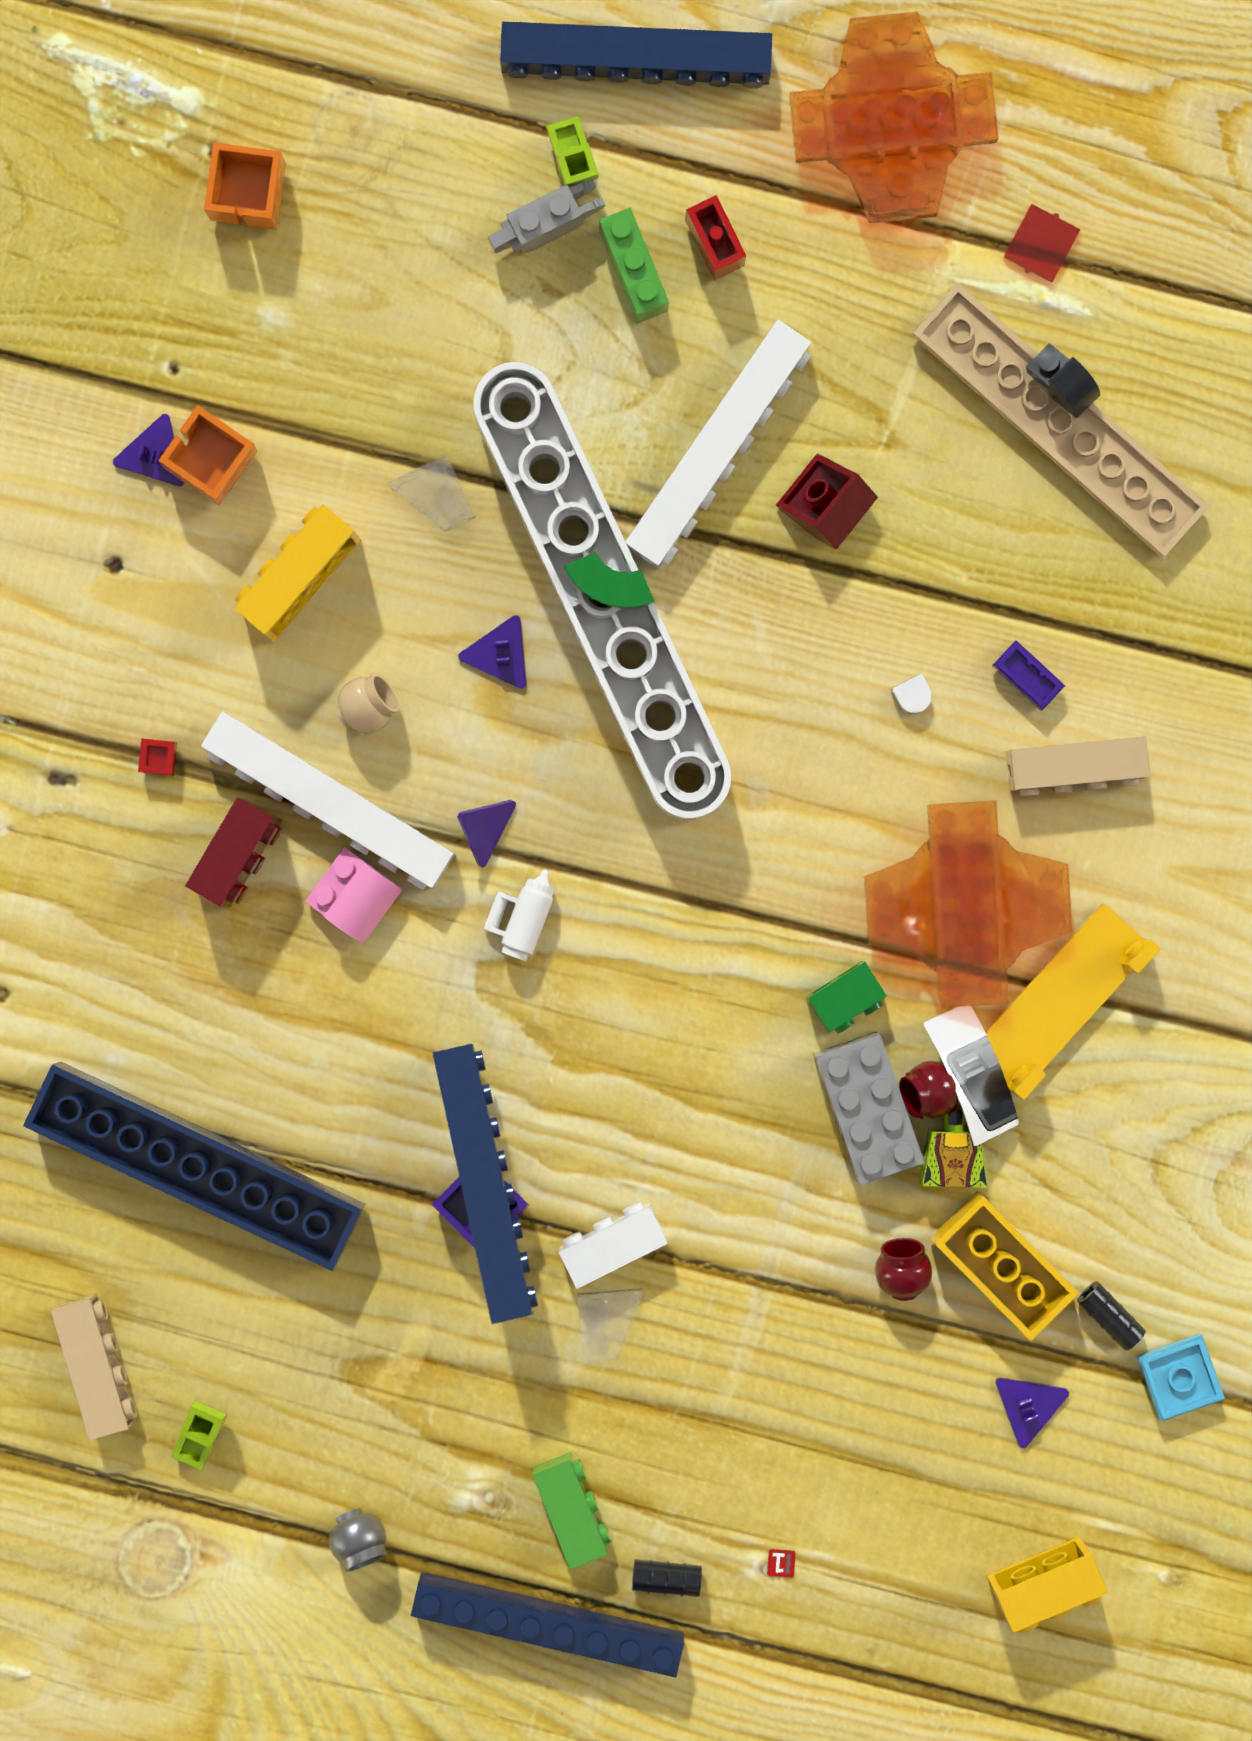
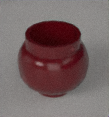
(928, 1090)
(903, 1269)

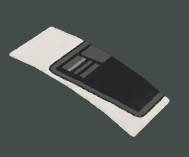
(976, 1072)

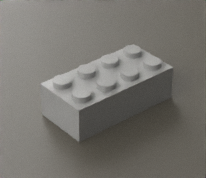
(868, 1108)

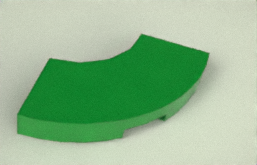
(608, 585)

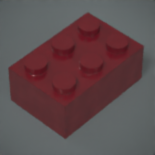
(234, 853)

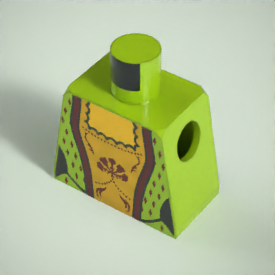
(952, 1157)

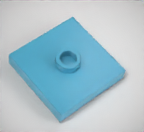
(1180, 1377)

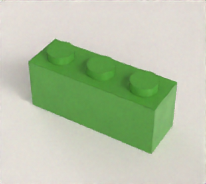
(633, 265)
(572, 1510)

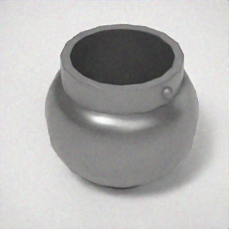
(357, 1539)

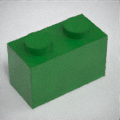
(847, 997)

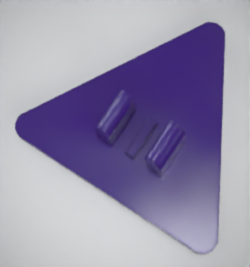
(145, 451)
(499, 653)
(484, 828)
(1029, 1406)

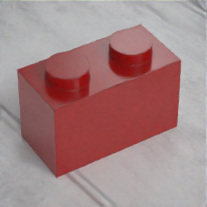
(715, 237)

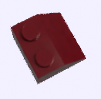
(827, 500)

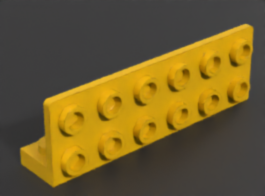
(1066, 996)

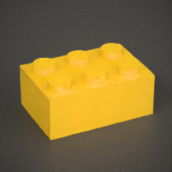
(1047, 1585)

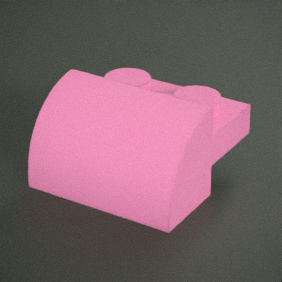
(353, 895)

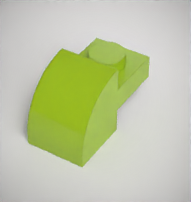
(572, 152)
(198, 1434)

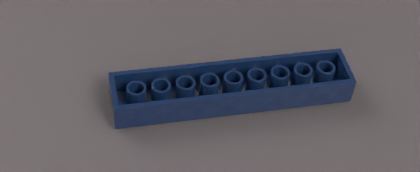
(194, 1165)

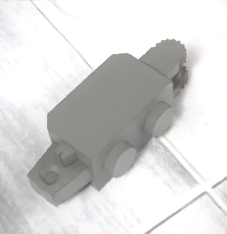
(545, 219)

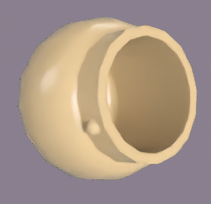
(367, 704)

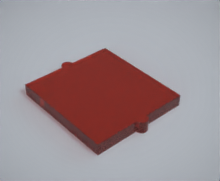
(1041, 243)

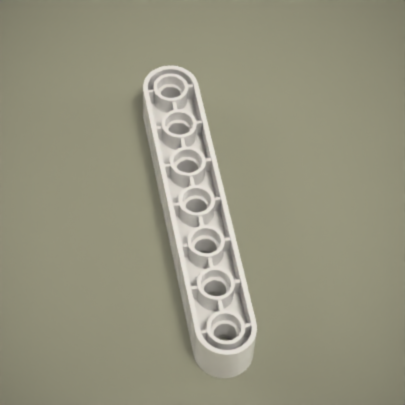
(600, 630)

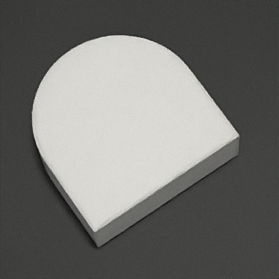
(913, 695)

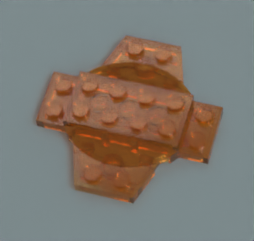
(893, 117)
(967, 904)

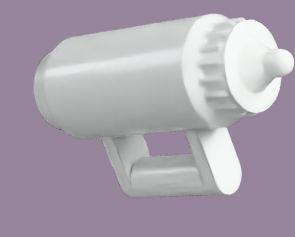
(526, 919)

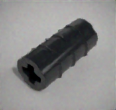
(1111, 1316)
(666, 1578)

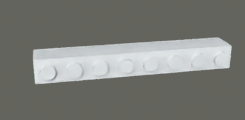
(718, 444)
(328, 800)

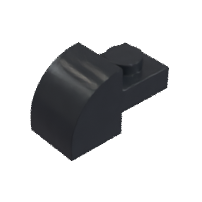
(1065, 379)

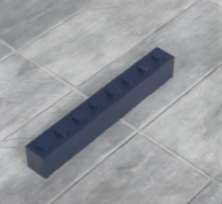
(636, 54)
(483, 1183)
(548, 1624)

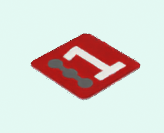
(781, 1563)

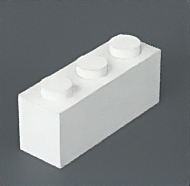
(612, 1244)

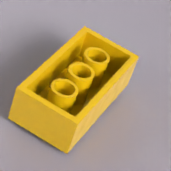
(297, 572)
(1004, 1265)

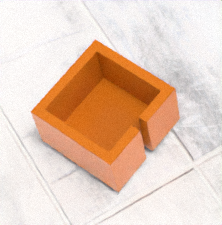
(245, 185)
(211, 457)

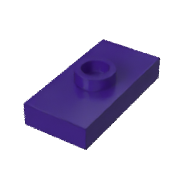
(1028, 675)

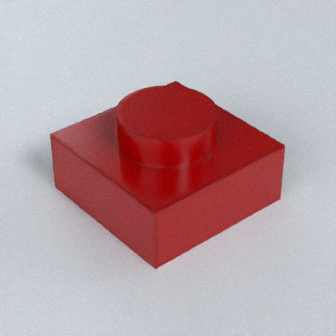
(157, 757)

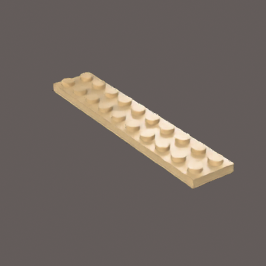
(1085, 448)

